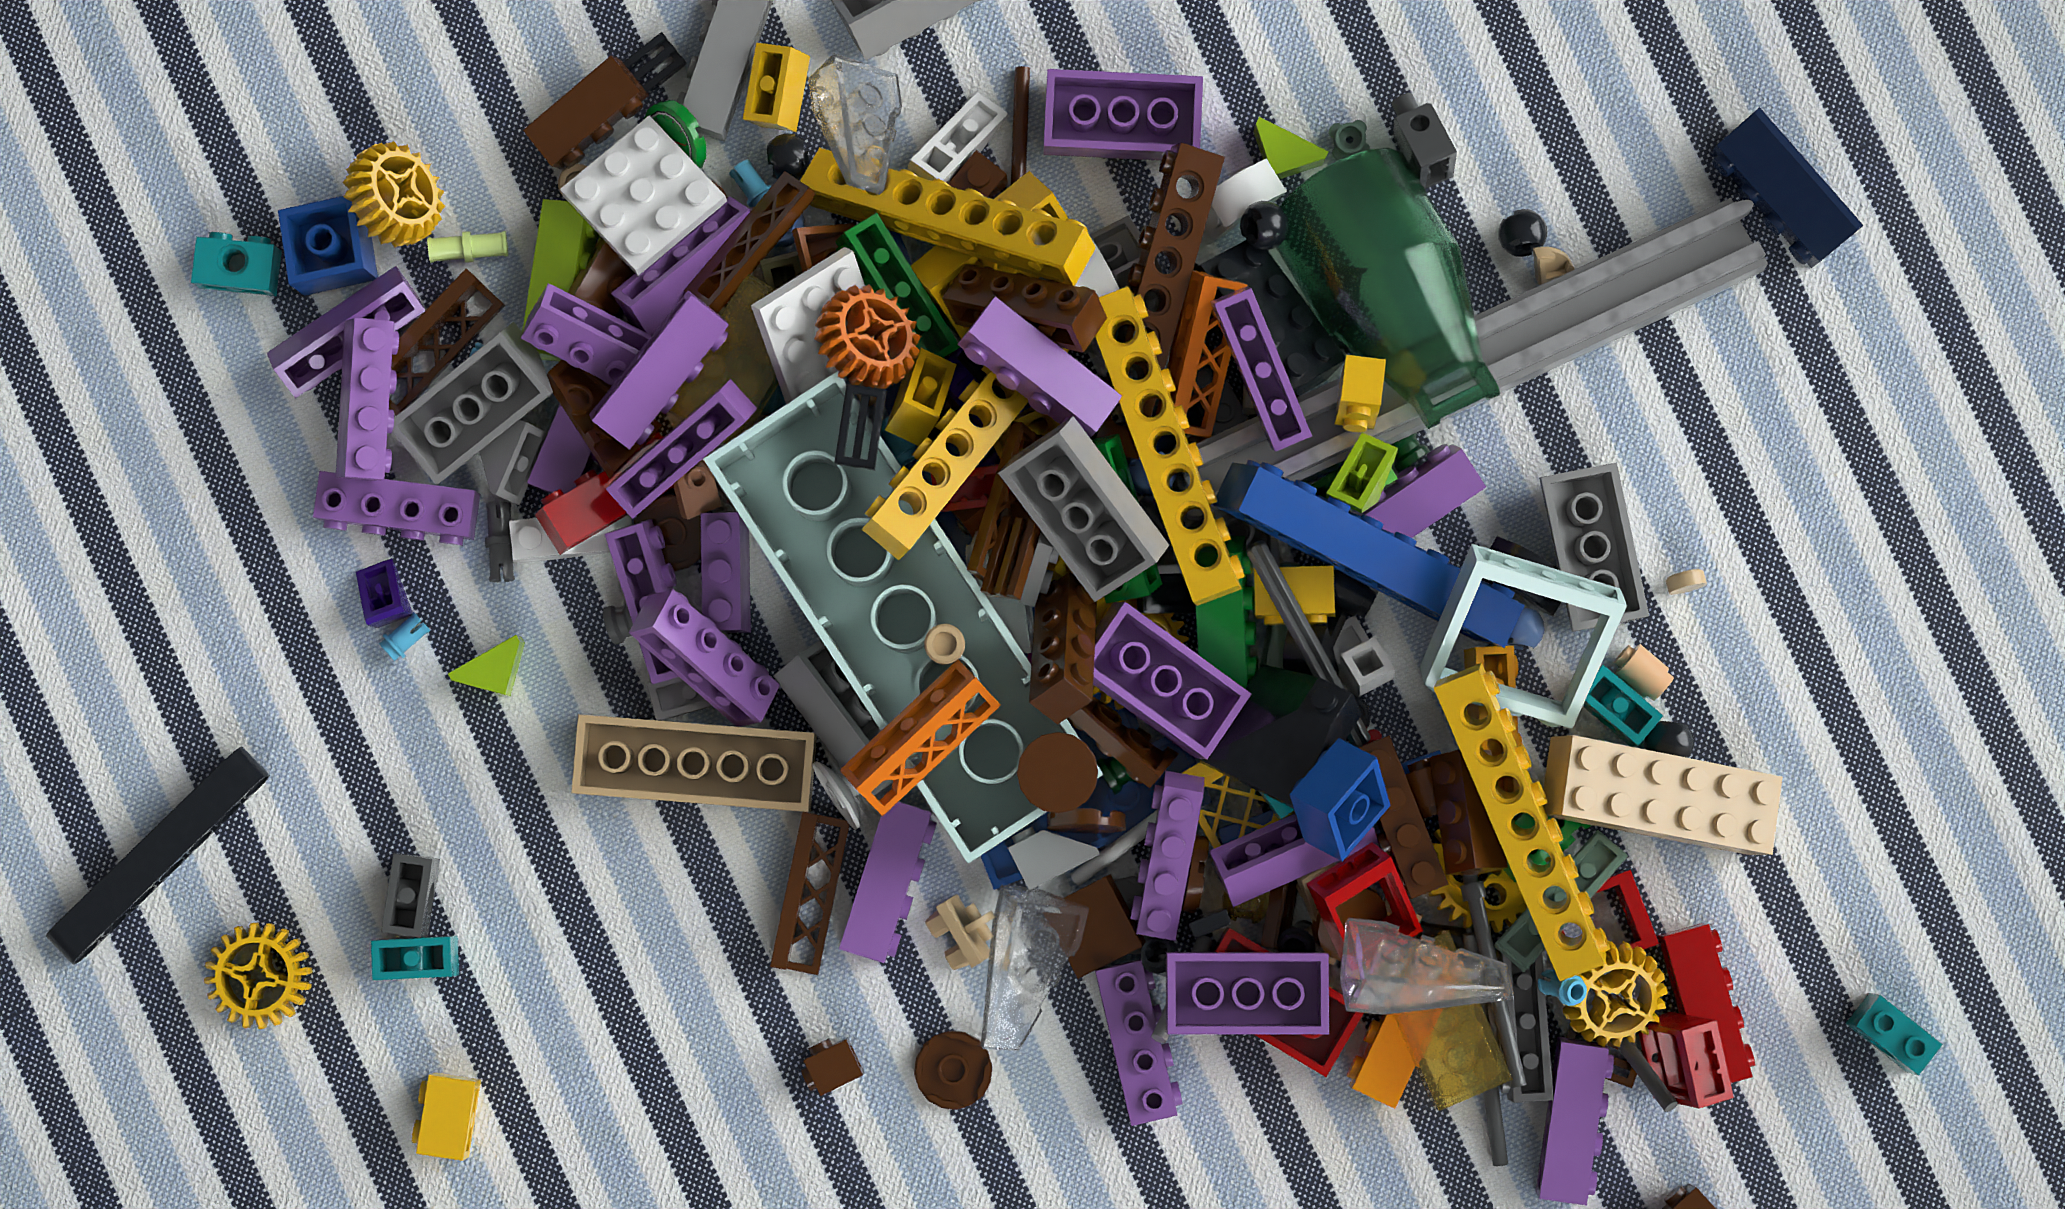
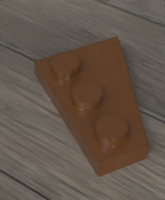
(1129, 746)

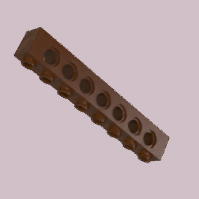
(1202, 172)

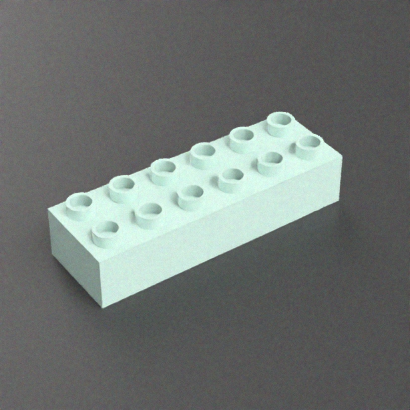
(880, 608)

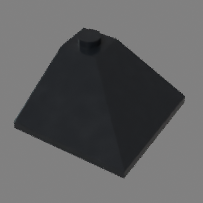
(1283, 730)

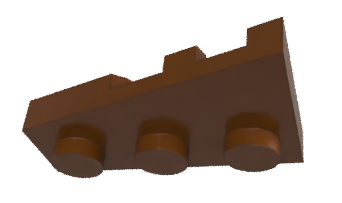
(601, 278)
(578, 395)

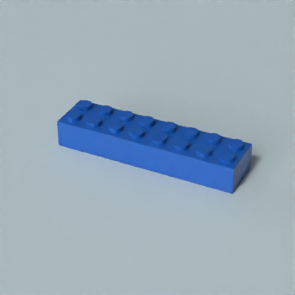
(1361, 548)

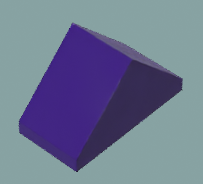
(382, 594)

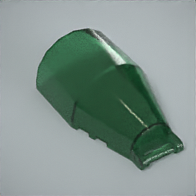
(1388, 278)

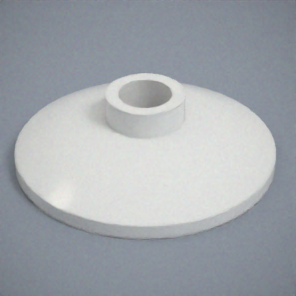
(840, 792)

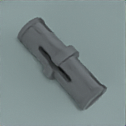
(499, 542)

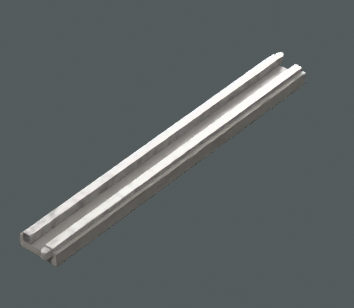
(1526, 337)

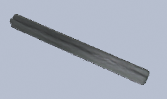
(1298, 625)

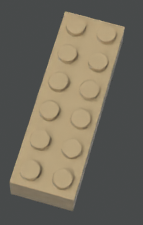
(694, 763)
(1661, 795)

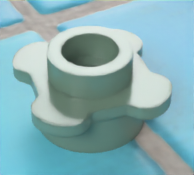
(1339, 134)

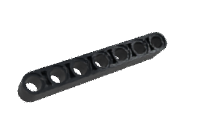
(157, 855)

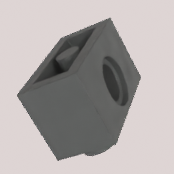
(410, 895)

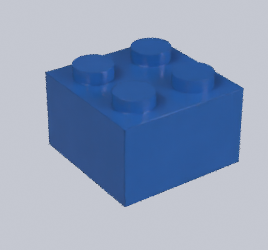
(326, 246)
(1340, 799)

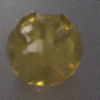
(1251, 909)

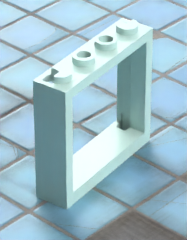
(1542, 581)

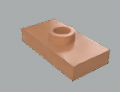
(697, 491)

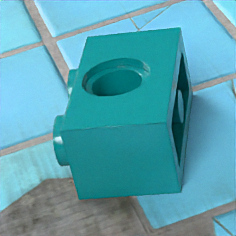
(256, 277)
(1620, 708)
(414, 958)
(1894, 1034)

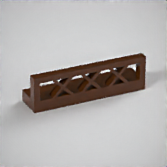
(751, 241)
(429, 326)
(1000, 502)
(795, 889)

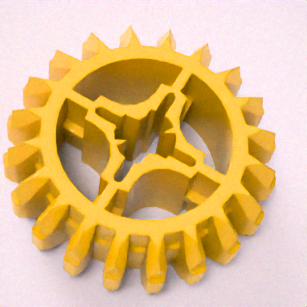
(393, 194)
(253, 992)
(1602, 1020)

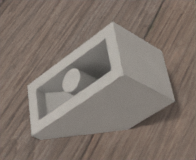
(511, 460)
(1047, 855)

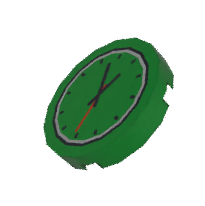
(680, 127)

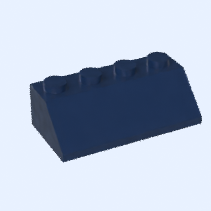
(1785, 189)

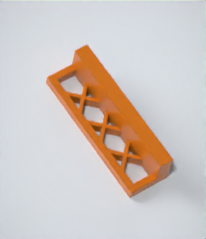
(1189, 345)
(915, 732)

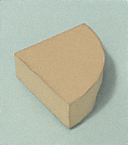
(1550, 264)

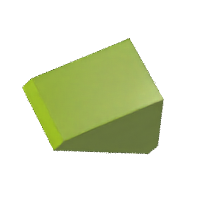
(1286, 151)
(1363, 473)
(493, 669)

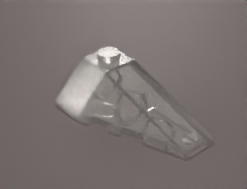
(857, 116)
(1028, 950)
(1402, 974)

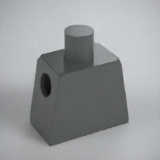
(1423, 140)

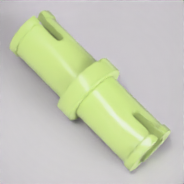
(467, 246)

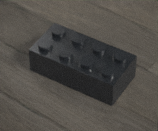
(1298, 335)

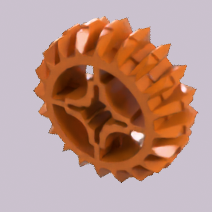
(864, 350)

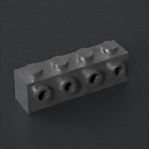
(1531, 1033)

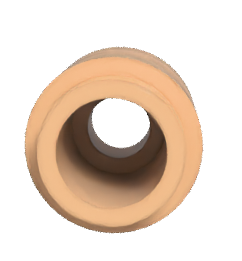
(1643, 671)

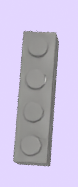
(723, 63)

